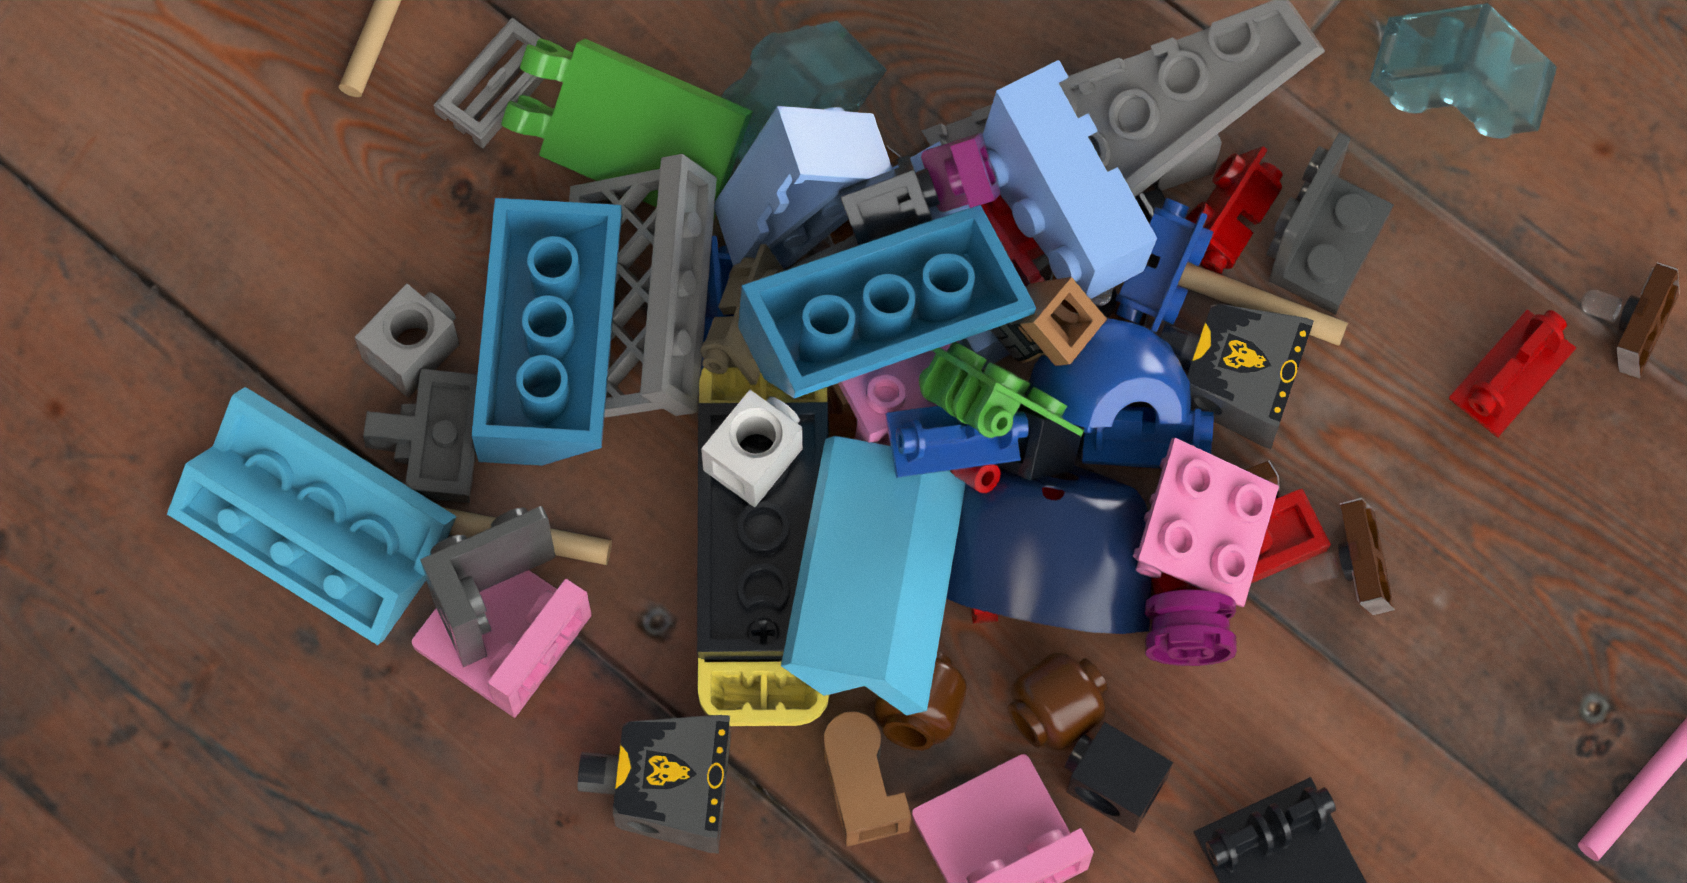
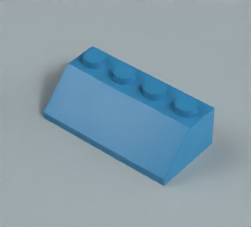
(881, 303)
(546, 331)

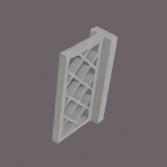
(671, 287)

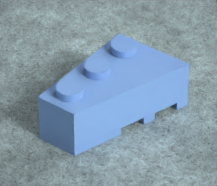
(792, 181)
(1060, 186)

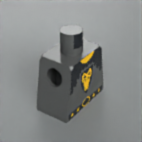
(1242, 366)
(666, 779)

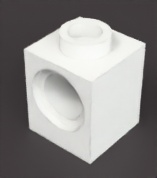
(751, 473)

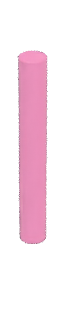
(1636, 795)

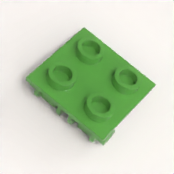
(983, 398)

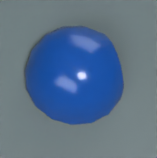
(1115, 369)

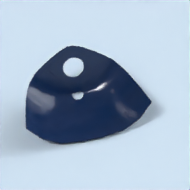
(1053, 558)

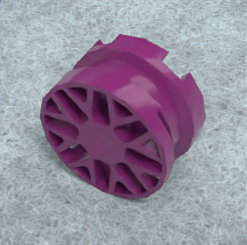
(1190, 628)

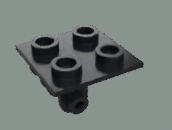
(1281, 841)

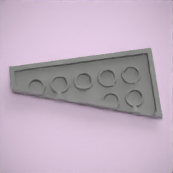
(1177, 94)

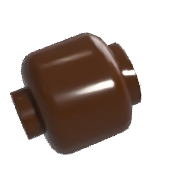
(1058, 701)
(932, 726)

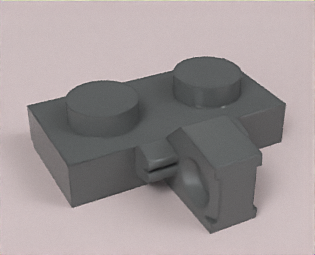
(432, 435)

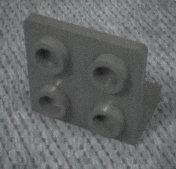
(1325, 231)
(467, 566)

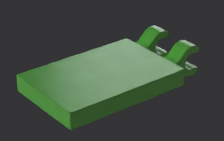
(624, 116)

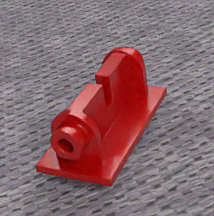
(1242, 189)
(1514, 370)

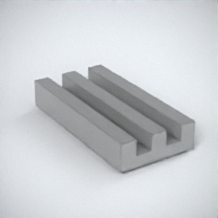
(466, 120)

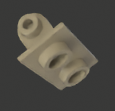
(724, 342)

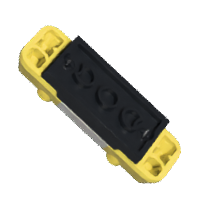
(753, 565)

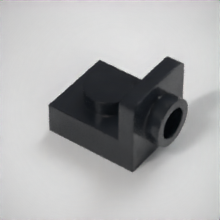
(890, 202)

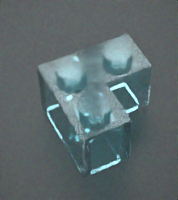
(1465, 61)
(804, 69)

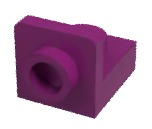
(962, 173)

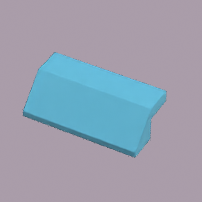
(311, 515)
(873, 576)

